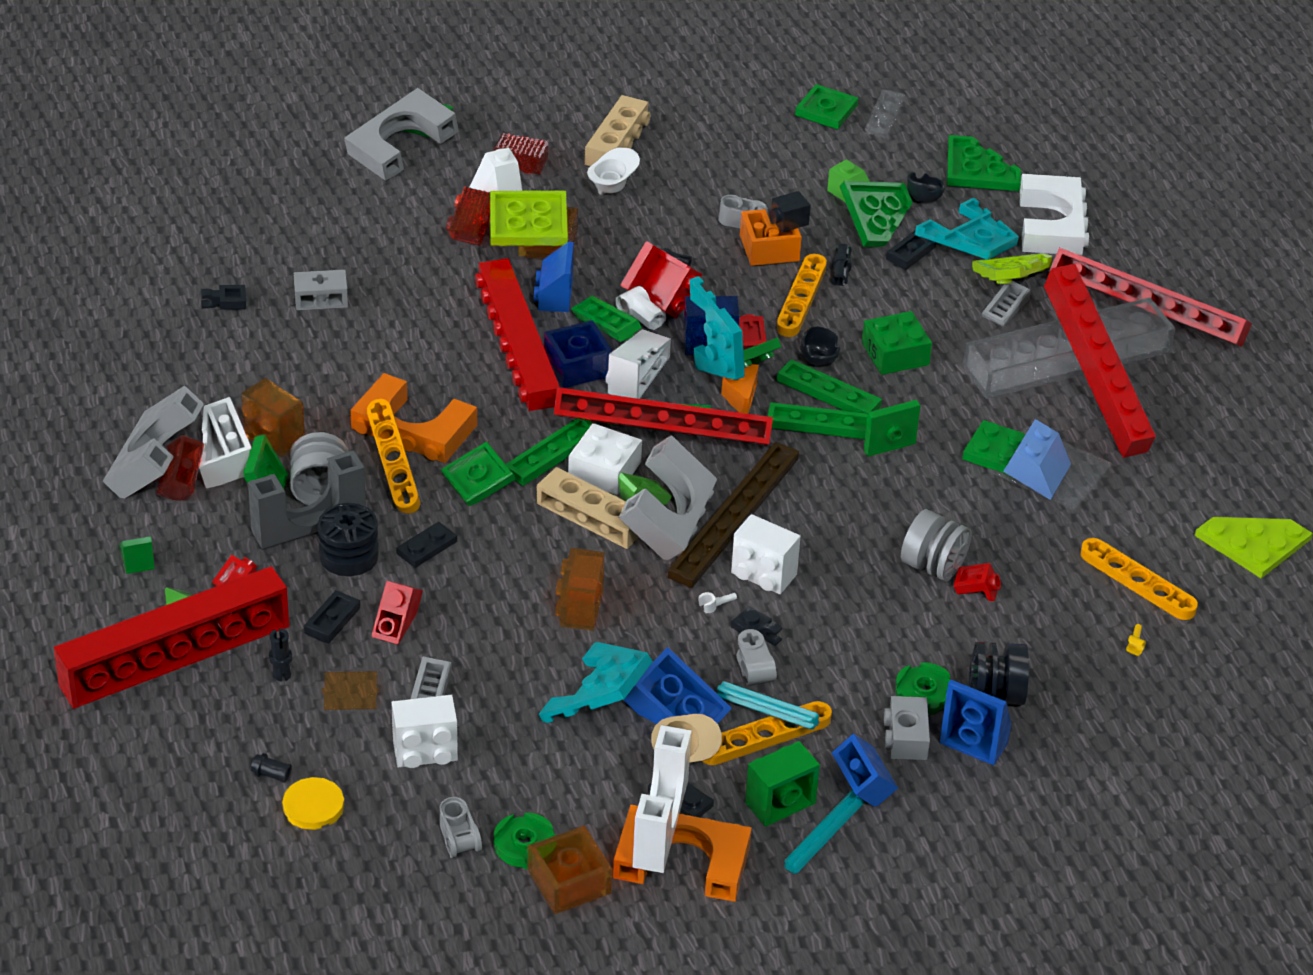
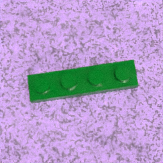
(607, 318)
(827, 388)
(818, 420)
(548, 452)

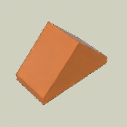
(741, 391)

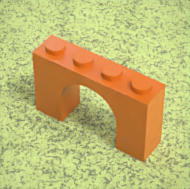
(433, 439)
(722, 842)

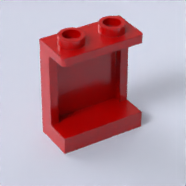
(662, 278)

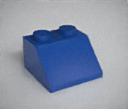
(555, 280)

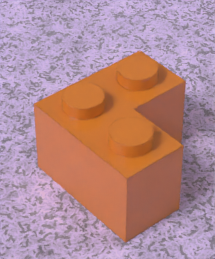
(765, 241)

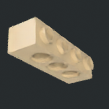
(618, 128)
(585, 506)

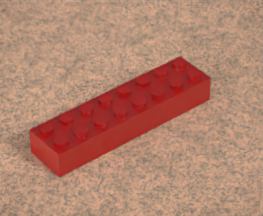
(171, 637)

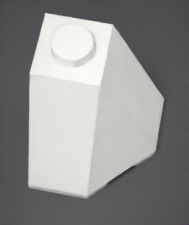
(498, 172)

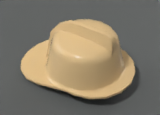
(705, 734)

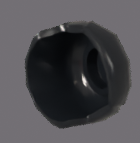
(925, 188)
(819, 342)

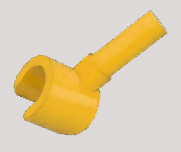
(1136, 644)

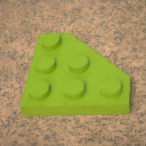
(1012, 267)
(1254, 542)

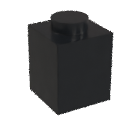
(790, 211)

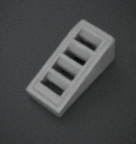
(1014, 290)
(433, 667)

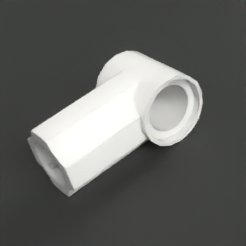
(638, 304)

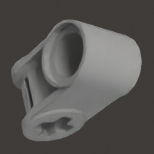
(733, 205)
(754, 658)
(458, 827)

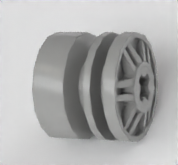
(310, 464)
(936, 545)

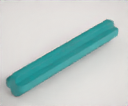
(768, 705)
(823, 832)

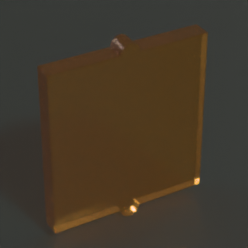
(350, 690)

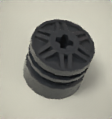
(348, 539)
(1001, 673)

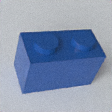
(864, 770)

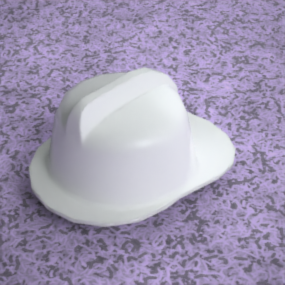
(613, 170)

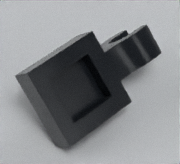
(227, 297)
(755, 620)

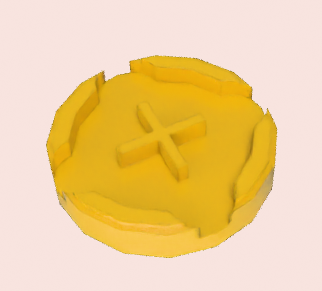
(313, 803)

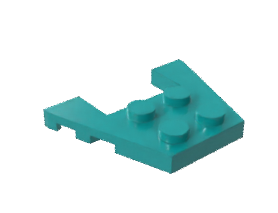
(979, 236)
(724, 337)
(610, 682)

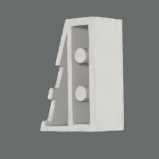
(637, 364)
(224, 444)

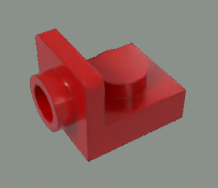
(752, 330)
(234, 569)
(976, 579)

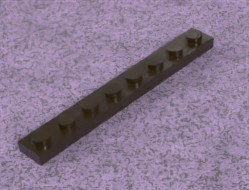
(732, 514)

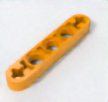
(801, 287)
(398, 466)
(1133, 569)
(755, 742)

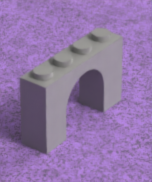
(411, 112)
(143, 455)
(691, 487)

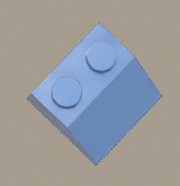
(1040, 460)

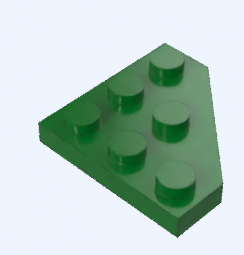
(979, 168)
(876, 209)

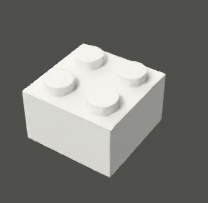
(603, 456)
(765, 554)
(424, 731)

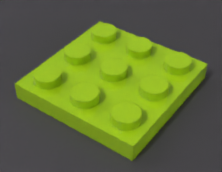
(528, 218)

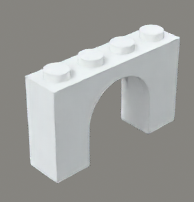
(1062, 195)
(660, 810)

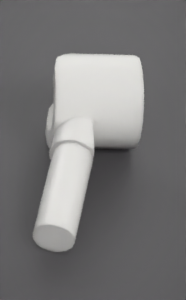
(710, 602)

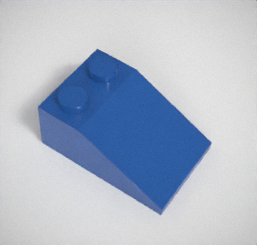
(674, 690)
(975, 723)

